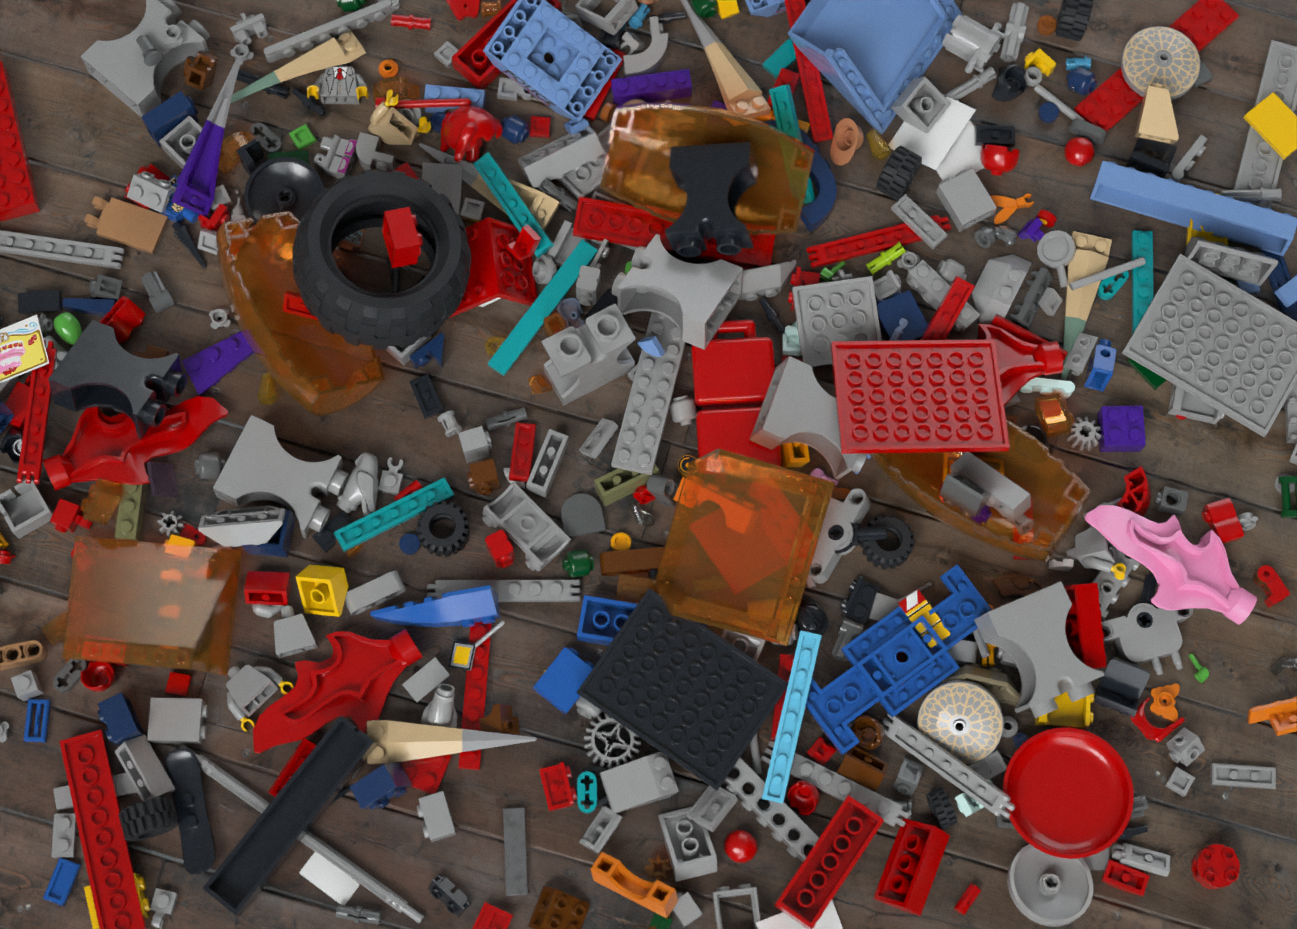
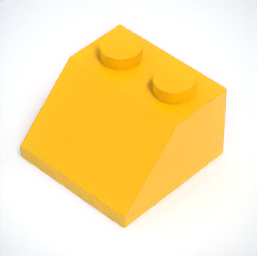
(322, 589)

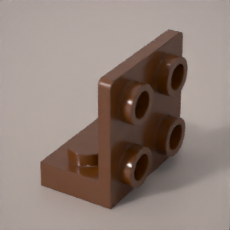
(558, 911)

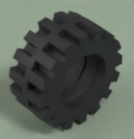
(941, 808)

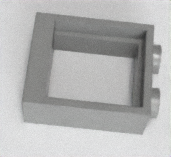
(615, 18)
(725, 892)

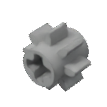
(174, 528)

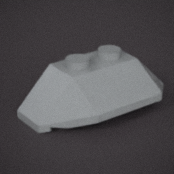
(766, 280)
(998, 286)
(242, 525)

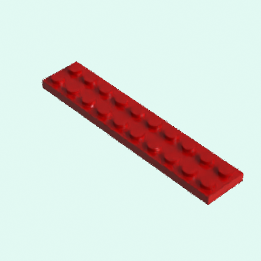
(1116, 99)
(637, 227)
(101, 832)

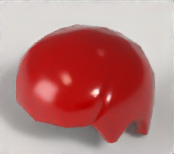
(1079, 151)
(98, 676)
(803, 797)
(740, 846)

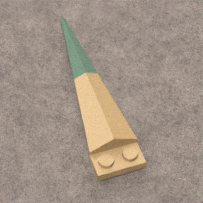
(323, 56)
(1090, 258)

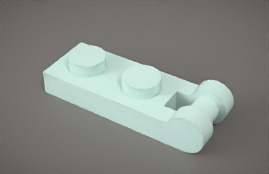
(1049, 387)

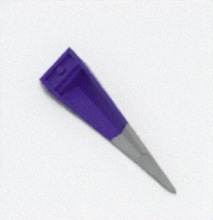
(199, 174)

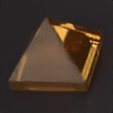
(539, 384)

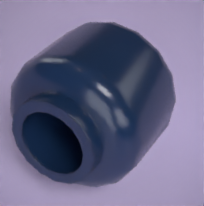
(1081, 80)
(515, 129)

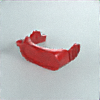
(1150, 731)

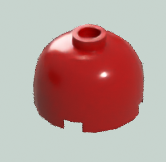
(998, 159)

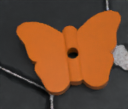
(1166, 710)

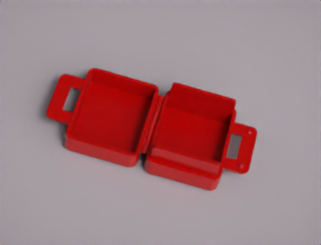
(731, 387)

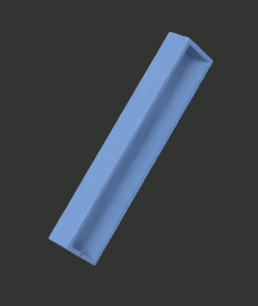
(1179, 203)

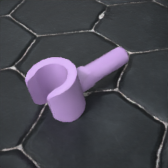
(820, 474)

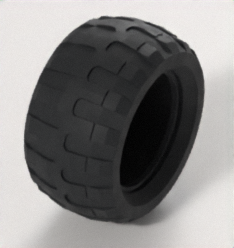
(371, 316)

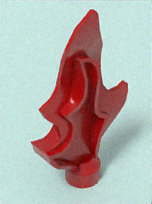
(1020, 360)
(113, 452)
(346, 684)

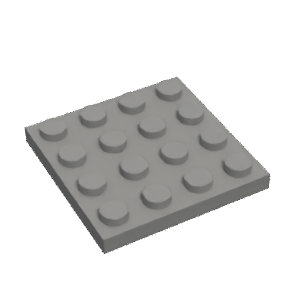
(834, 313)

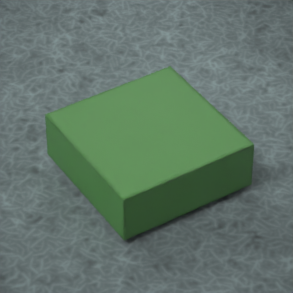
(302, 137)

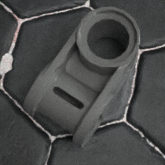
(662, 489)

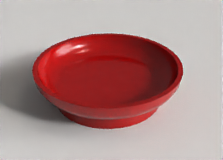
(1068, 793)

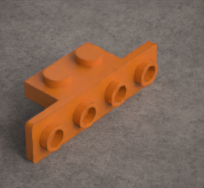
(1279, 713)

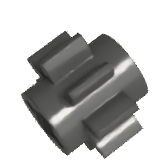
(1139, 806)

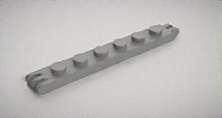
(337, 27)
(60, 249)
(514, 589)
(948, 766)
(842, 787)

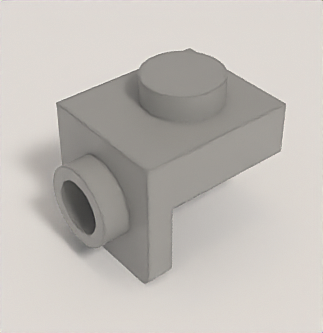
(887, 286)

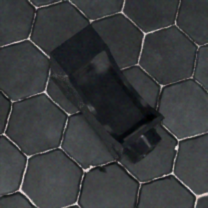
(714, 183)
(105, 375)

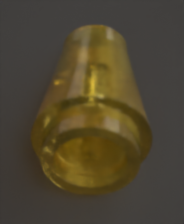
(877, 145)
(267, 390)

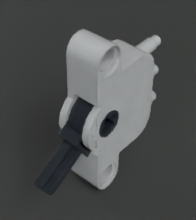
(842, 533)

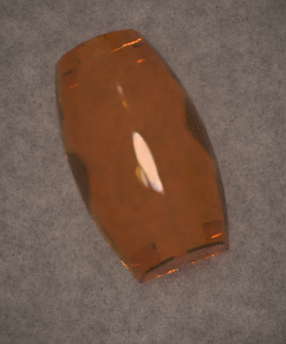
(640, 162)
(296, 350)
(1053, 490)

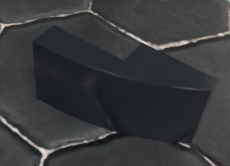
(39, 302)

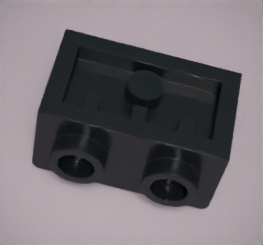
(860, 601)

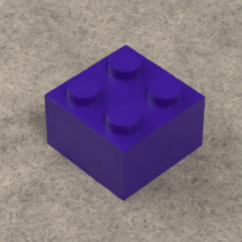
(1121, 428)

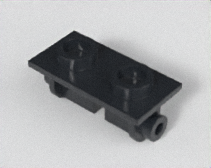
(441, 889)

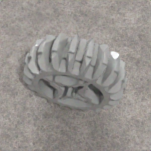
(603, 736)

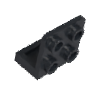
(1121, 686)

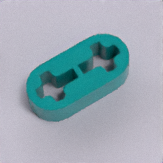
(1116, 285)
(592, 792)

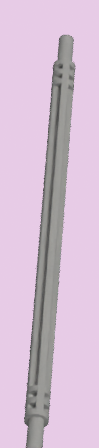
(311, 840)

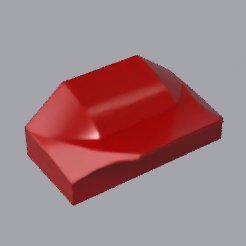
(1125, 878)

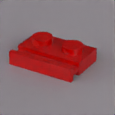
(492, 918)

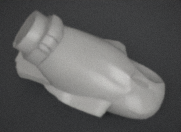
(361, 486)
(441, 709)

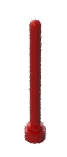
(426, 103)

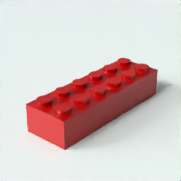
(473, 62)
(829, 863)

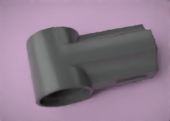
(158, 294)
(848, 631)

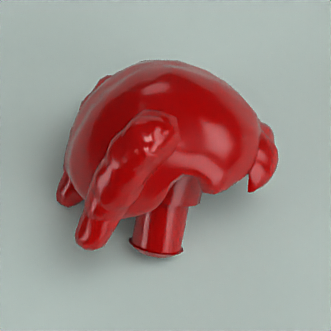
(465, 131)

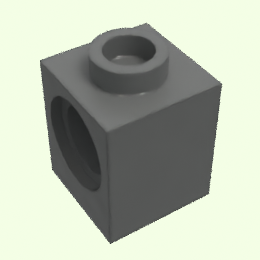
(1180, 500)

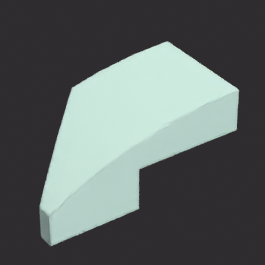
(790, 341)

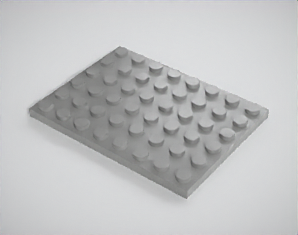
(1218, 345)

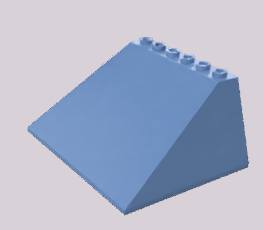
(873, 47)

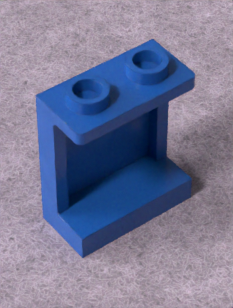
(563, 679)

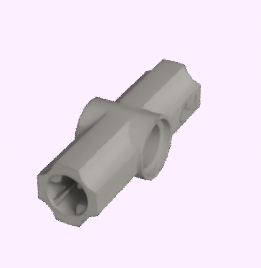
(1014, 32)

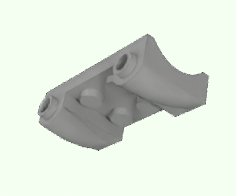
(526, 526)

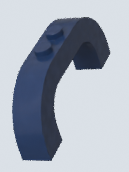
(820, 209)

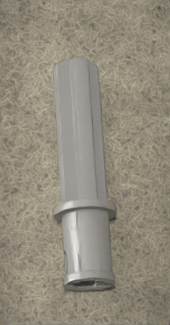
(972, 84)
(1254, 195)

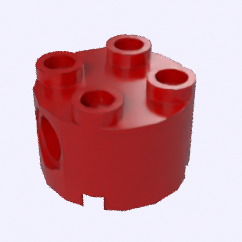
(1215, 866)

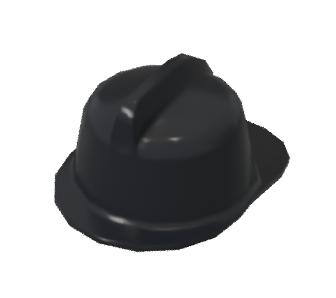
(811, 617)

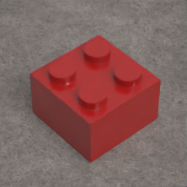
(401, 237)

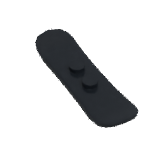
(191, 811)

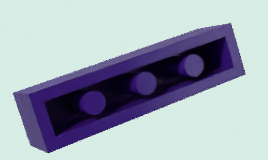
(652, 87)

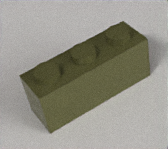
(620, 484)
(131, 512)

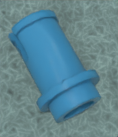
(637, 18)
(1073, 63)

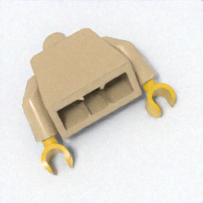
(393, 126)

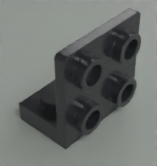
(1152, 157)

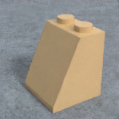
(1157, 116)

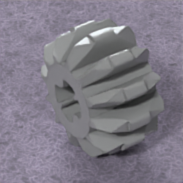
(1087, 427)

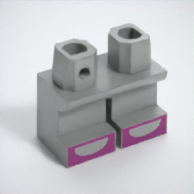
(339, 157)

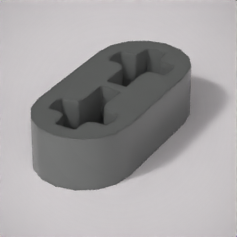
(1091, 132)
(268, 136)
(74, 678)

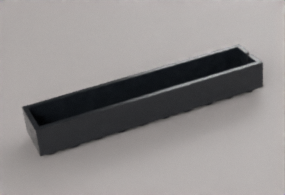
(289, 816)

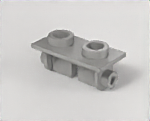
(1080, 353)

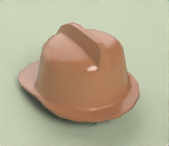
(846, 140)

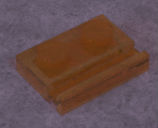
(633, 588)

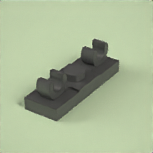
(1032, 297)

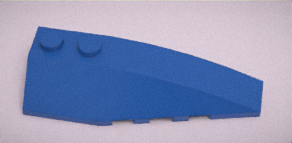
(454, 609)

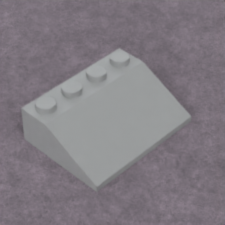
(1230, 261)

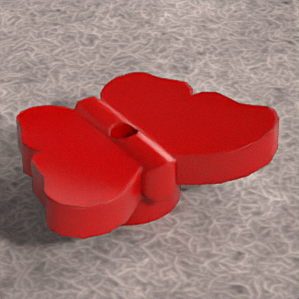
(459, 10)

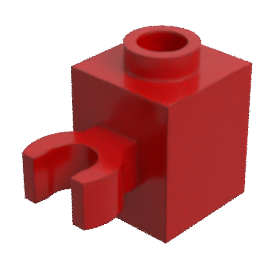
(68, 516)

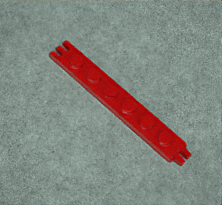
(867, 243)
(36, 420)

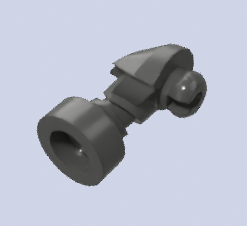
(986, 236)

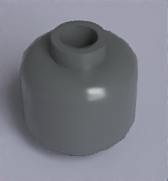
(208, 465)

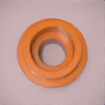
(388, 73)

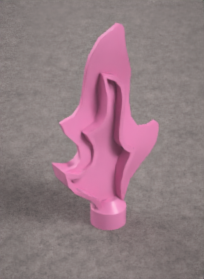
(1184, 572)

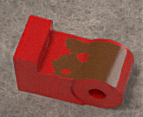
(1271, 585)

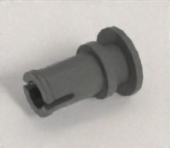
(150, 53)

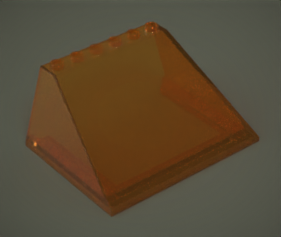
(742, 544)
(151, 604)

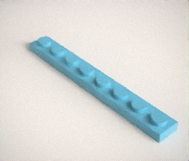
(791, 717)

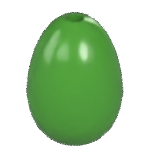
(67, 327)

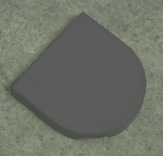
(582, 516)

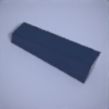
(96, 307)

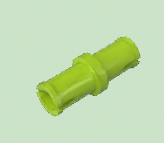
(885, 258)

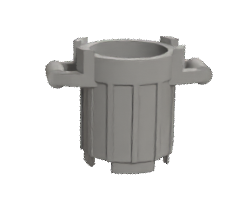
(973, 42)

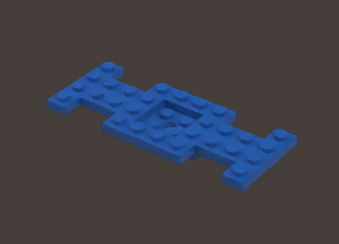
(879, 673)

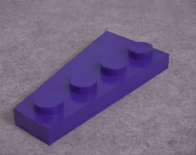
(215, 362)

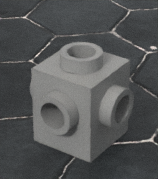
(1185, 747)

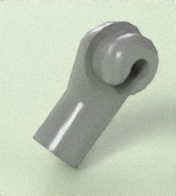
(266, 610)

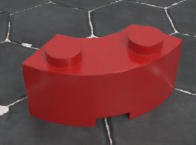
(1137, 492)

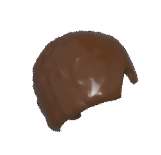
(868, 731)

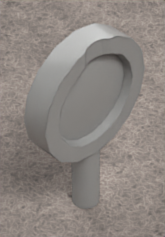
(1057, 251)

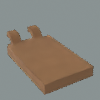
(127, 224)

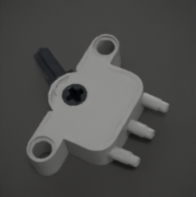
(1155, 639)

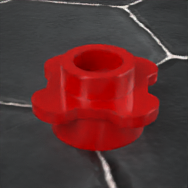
(643, 495)
(5, 556)

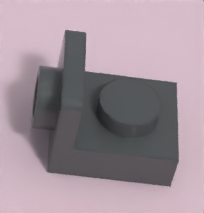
(105, 287)
(908, 777)

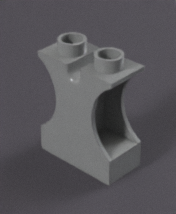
(121, 65)
(686, 293)
(589, 354)
(803, 413)
(266, 472)
(1036, 640)

